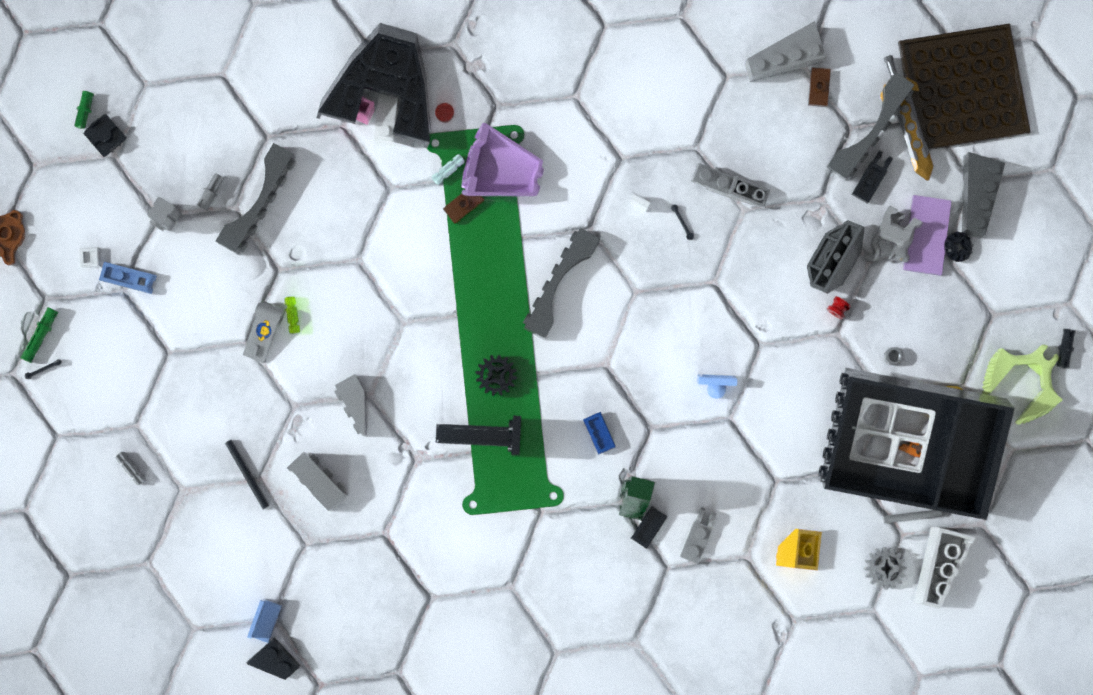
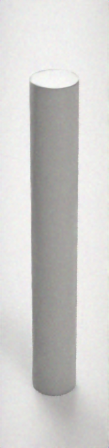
(911, 516)

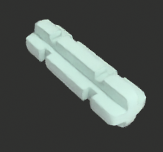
(448, 169)

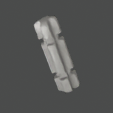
(130, 468)

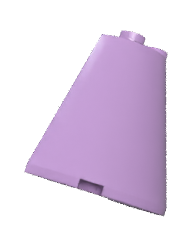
(500, 167)

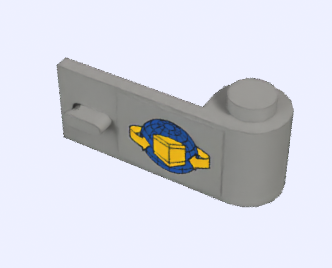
(263, 330)

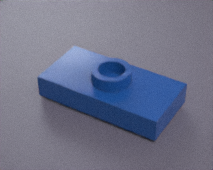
(599, 433)

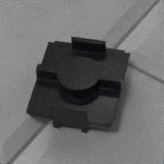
(104, 135)

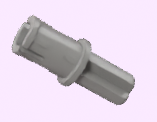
(210, 191)

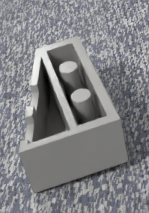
(318, 480)

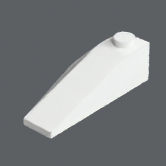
(385, 122)

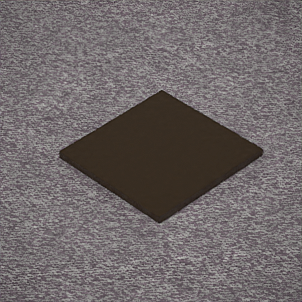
(966, 86)

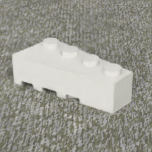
(940, 565)

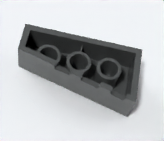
(979, 192)

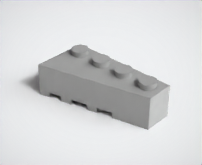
(789, 54)

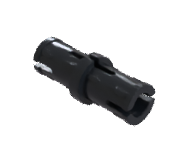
(1066, 348)

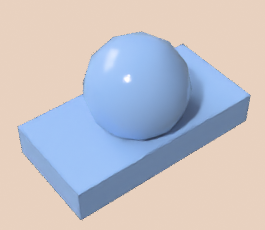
(716, 384)

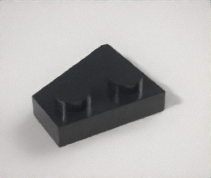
(274, 660)

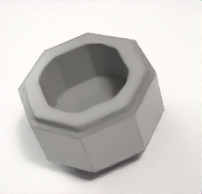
(893, 356)

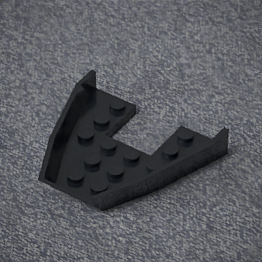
(391, 65)

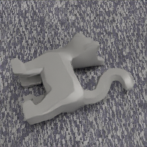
(892, 232)

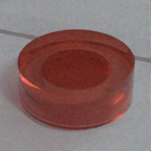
(444, 112)

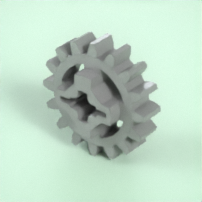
(885, 576)

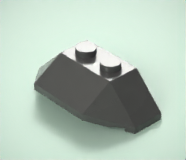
(835, 256)

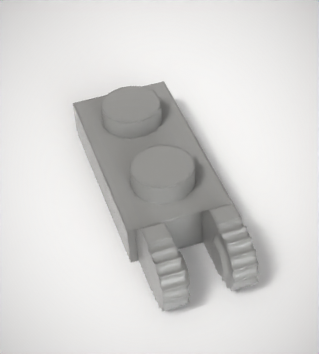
(697, 537)

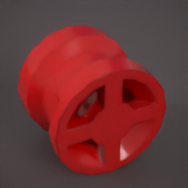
(838, 307)

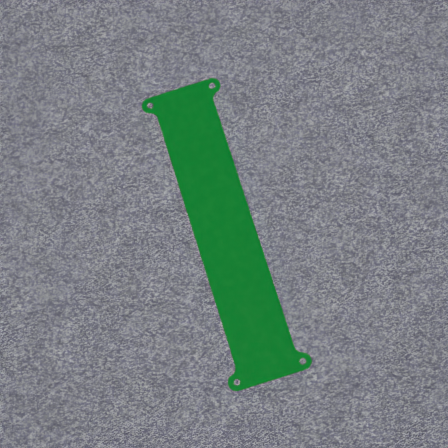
(490, 318)

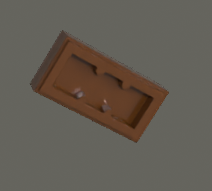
(819, 87)
(462, 206)

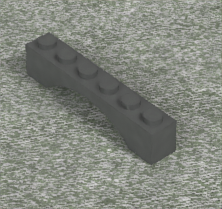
(894, 93)
(235, 234)
(581, 249)

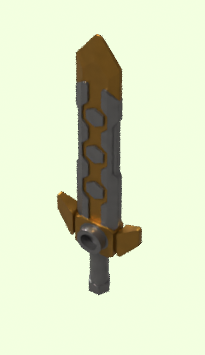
(911, 129)

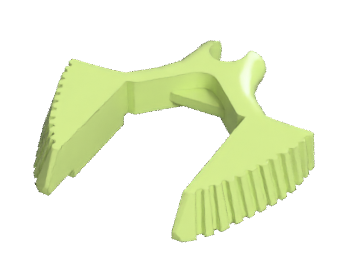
(1003, 362)

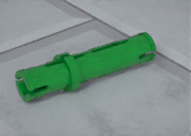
(39, 334)

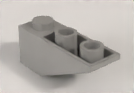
(354, 397)

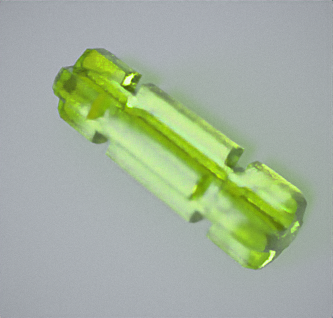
(292, 315)

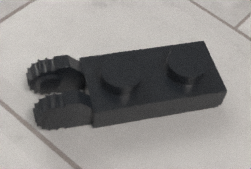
(871, 178)

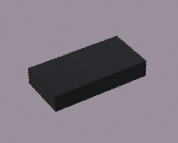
(649, 527)

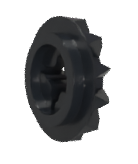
(952, 250)

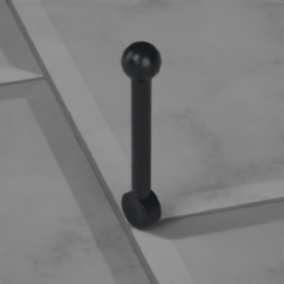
(689, 236)
(28, 376)

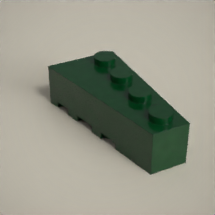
(636, 497)

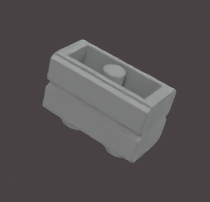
(163, 214)

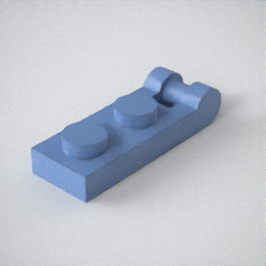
(127, 277)

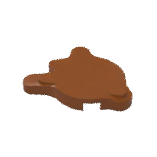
(11, 235)

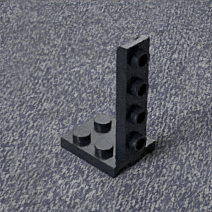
(482, 435)

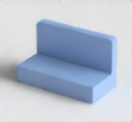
(264, 620)

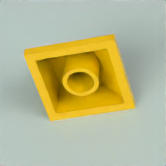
(800, 550)

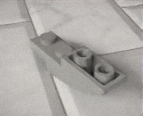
(730, 186)

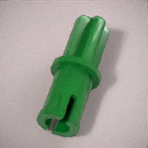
(84, 109)

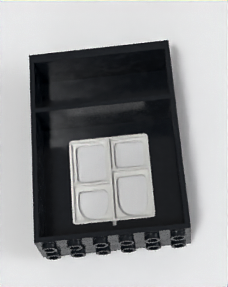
(957, 454)

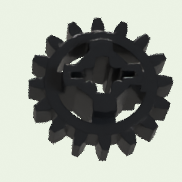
(489, 365)

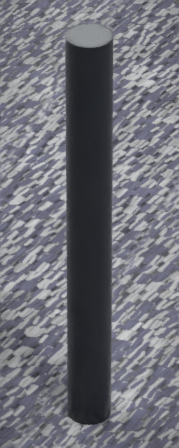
(247, 475)

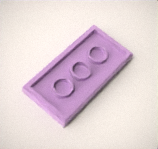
(928, 242)

